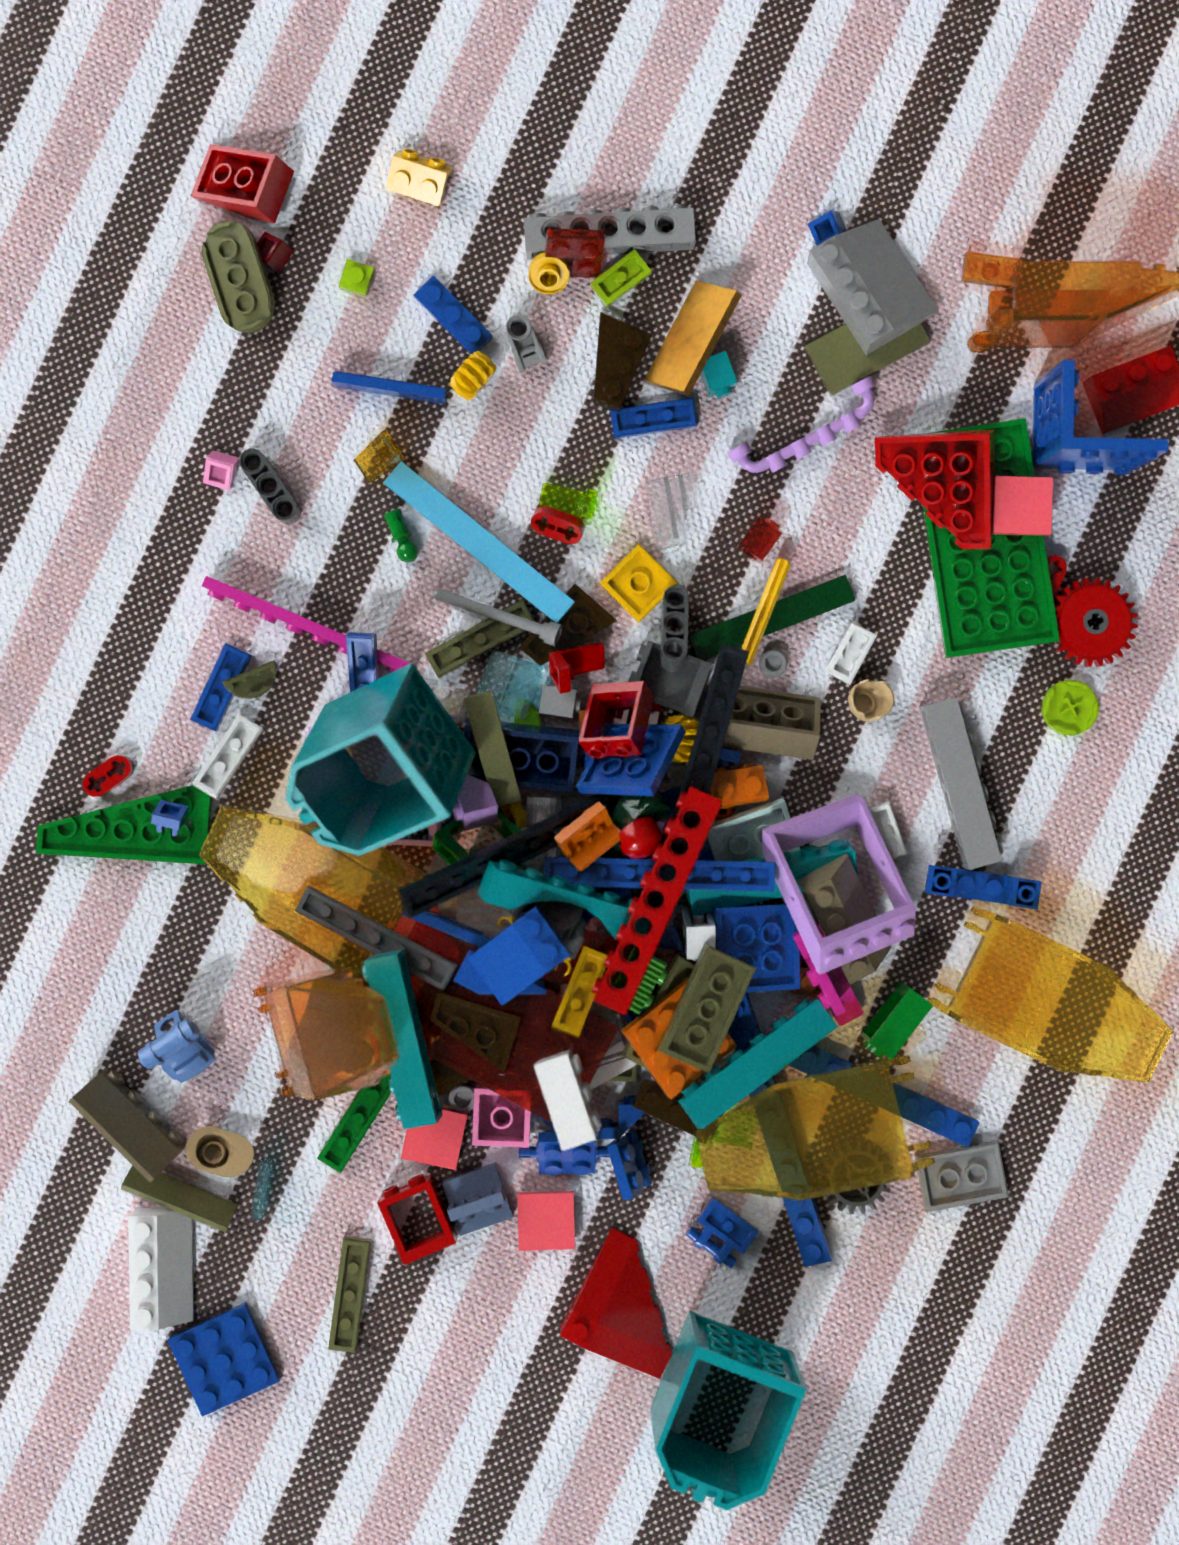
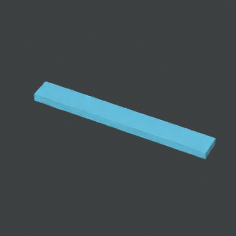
(479, 542)

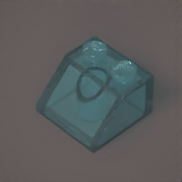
(512, 683)

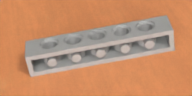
(624, 241)

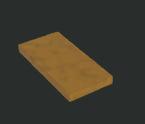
(692, 337)

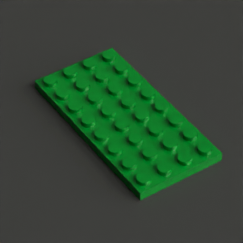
(1000, 593)

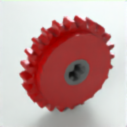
(1111, 617)

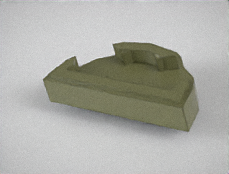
(252, 682)

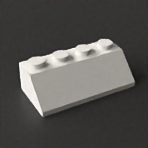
(160, 1269)

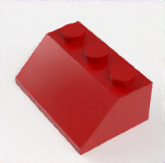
(1134, 390)

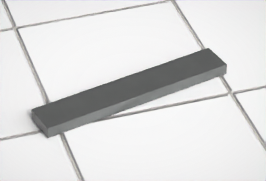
(375, 936)

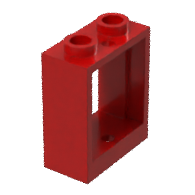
(614, 696)
(427, 1245)

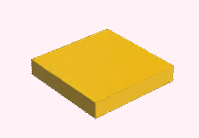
(638, 583)

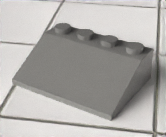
(870, 285)

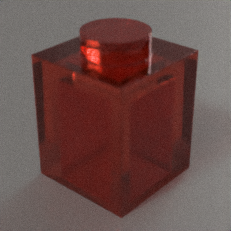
(760, 539)

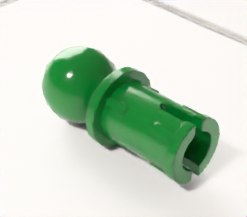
(406, 550)

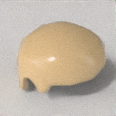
(871, 700)

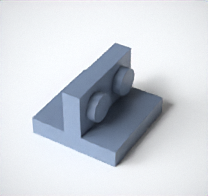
(477, 1199)

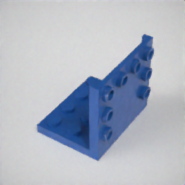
(1054, 432)

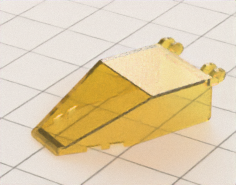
(276, 858)
(1054, 1004)
(813, 1136)

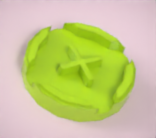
(1070, 707)

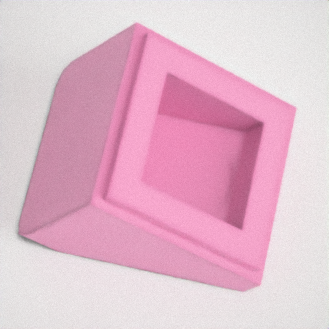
(220, 470)

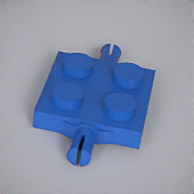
(554, 1161)

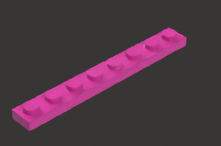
(294, 622)

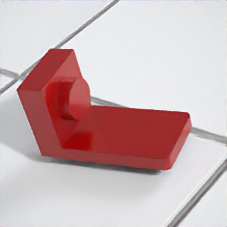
(574, 661)

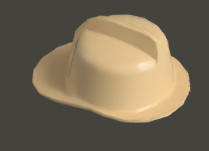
(219, 1151)

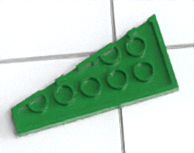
(127, 831)

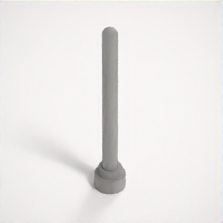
(548, 632)

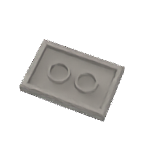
(962, 1176)

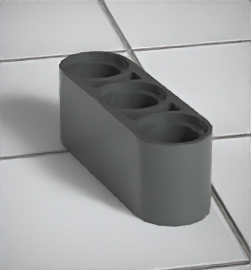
(265, 473)
(674, 616)

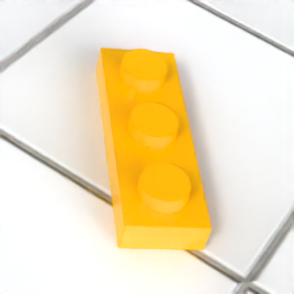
(578, 994)

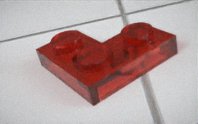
(581, 245)

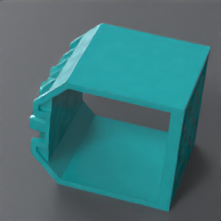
(418, 733)
(710, 1471)

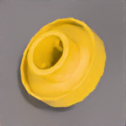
(548, 274)

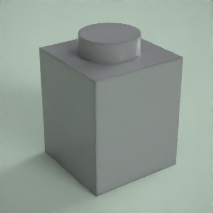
(558, 704)

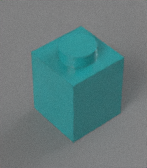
(719, 376)

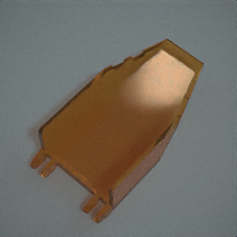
(1071, 302)
(328, 1033)

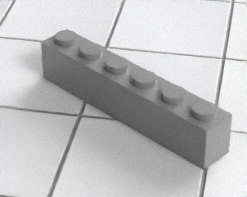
(961, 784)

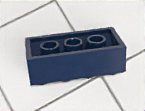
(539, 754)

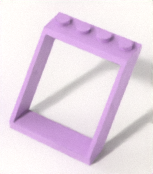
(861, 938)

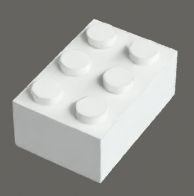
(568, 1099)

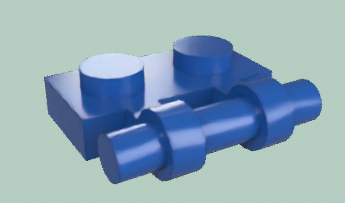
(629, 1164)
(726, 1225)

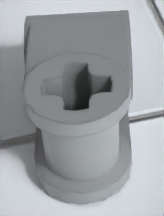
(525, 348)

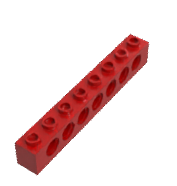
(622, 998)

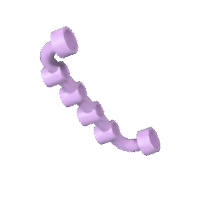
(802, 446)

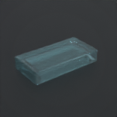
(262, 1188)

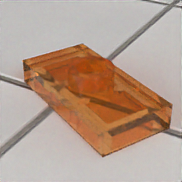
(988, 269)

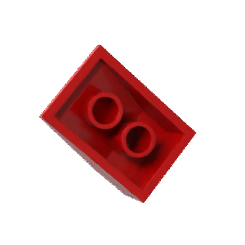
(243, 182)

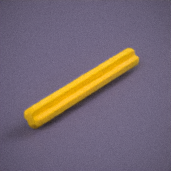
(765, 608)

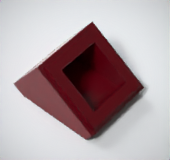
(274, 252)

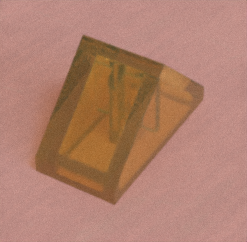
(379, 457)

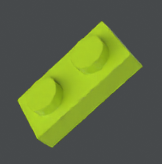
(620, 278)

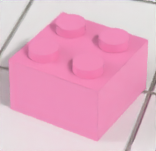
(499, 1120)

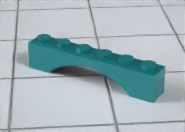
(512, 887)

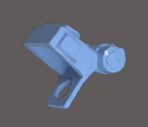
(180, 1050)

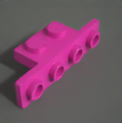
(834, 987)

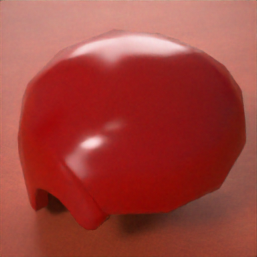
(640, 838)

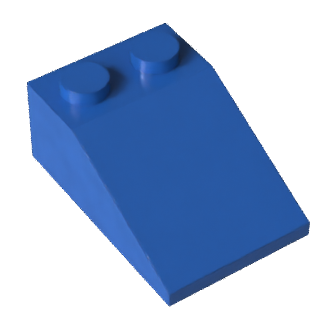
(520, 955)

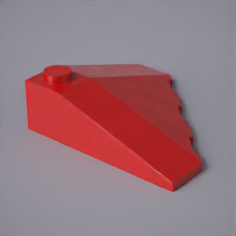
(948, 476)
(616, 1311)

